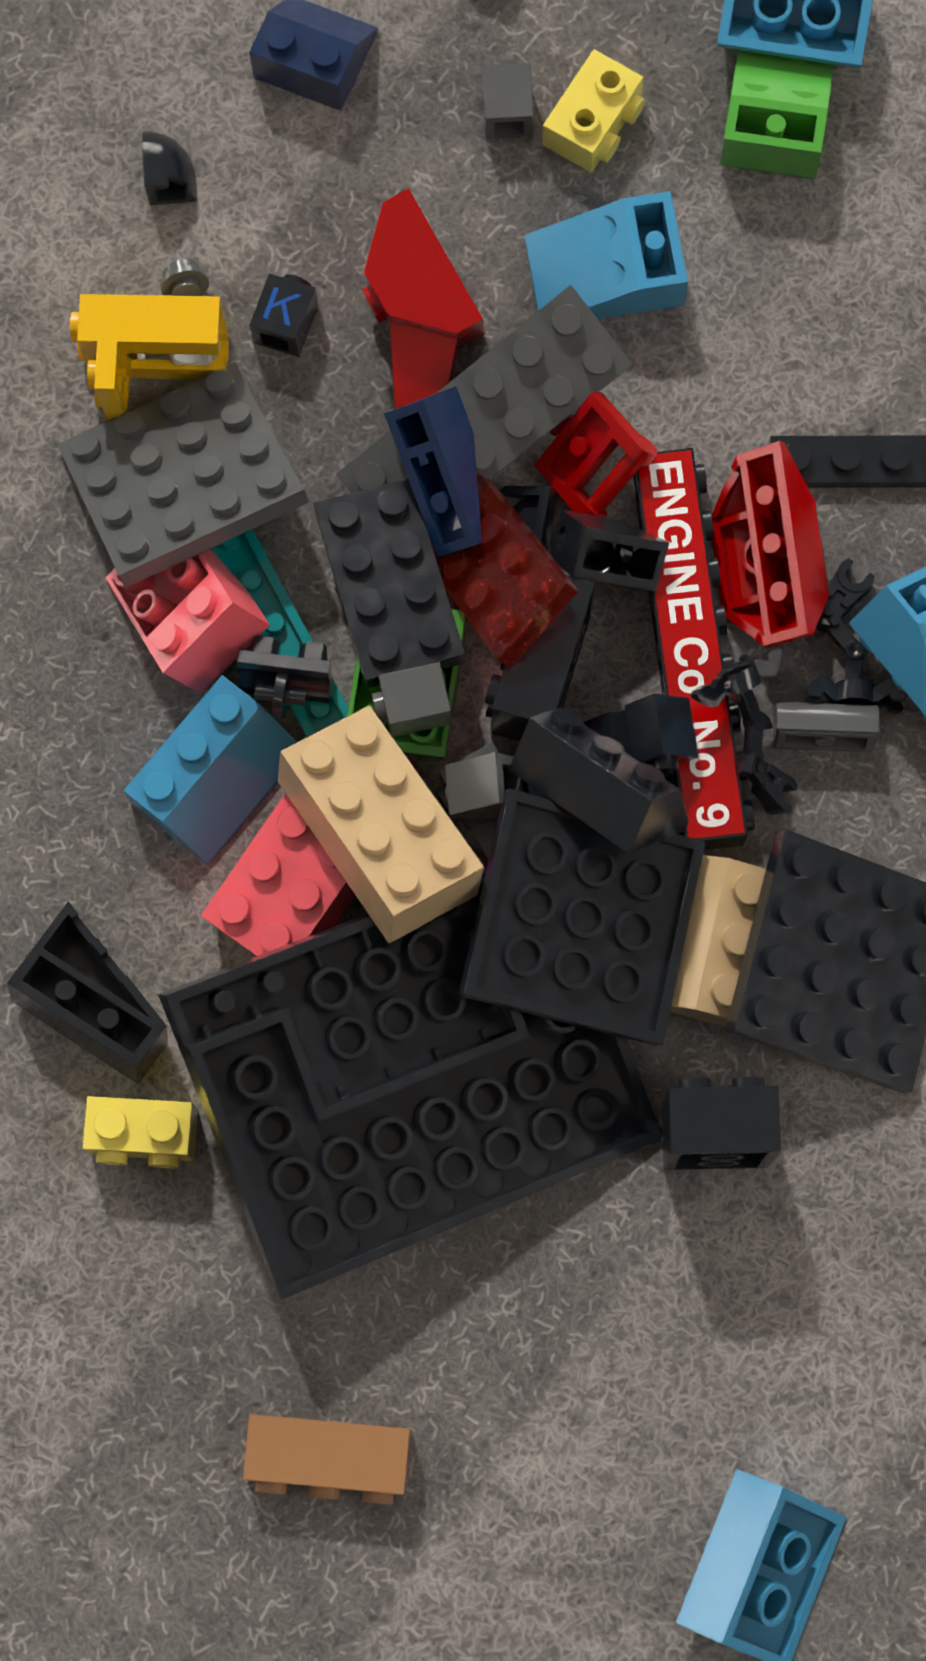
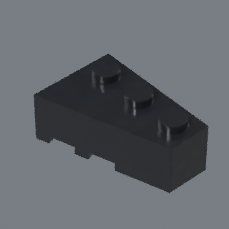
(87, 998)

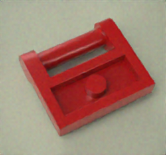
(584, 448)

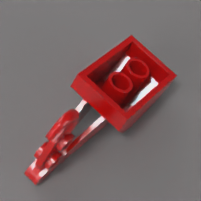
(421, 299)

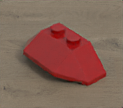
(769, 548)

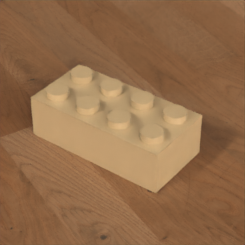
(379, 823)

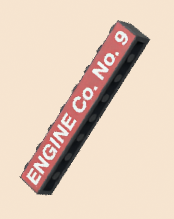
(689, 644)

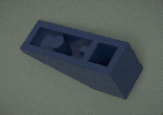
(441, 467)

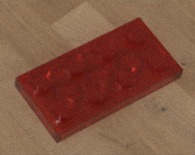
(507, 582)

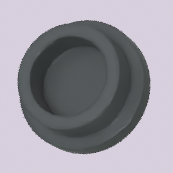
(184, 278)

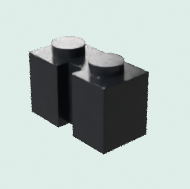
(652, 731)

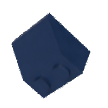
(311, 51)

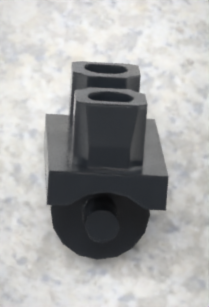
(284, 677)

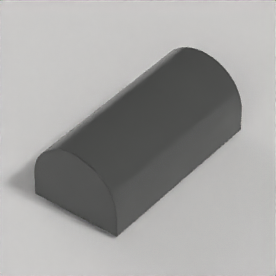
(825, 726)

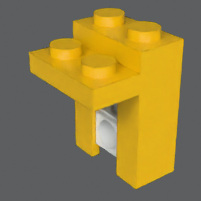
(146, 339)

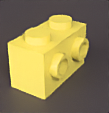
(594, 111)
(140, 1129)

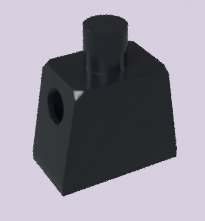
(592, 545)

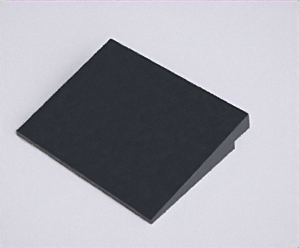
(384, 1104)

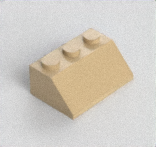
(716, 938)

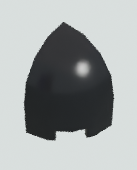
(167, 170)

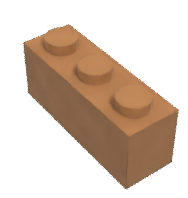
(326, 1457)

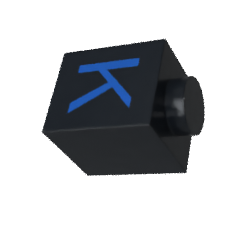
(284, 314)

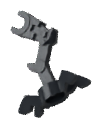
(738, 683)
(854, 689)

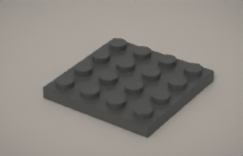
(182, 474)

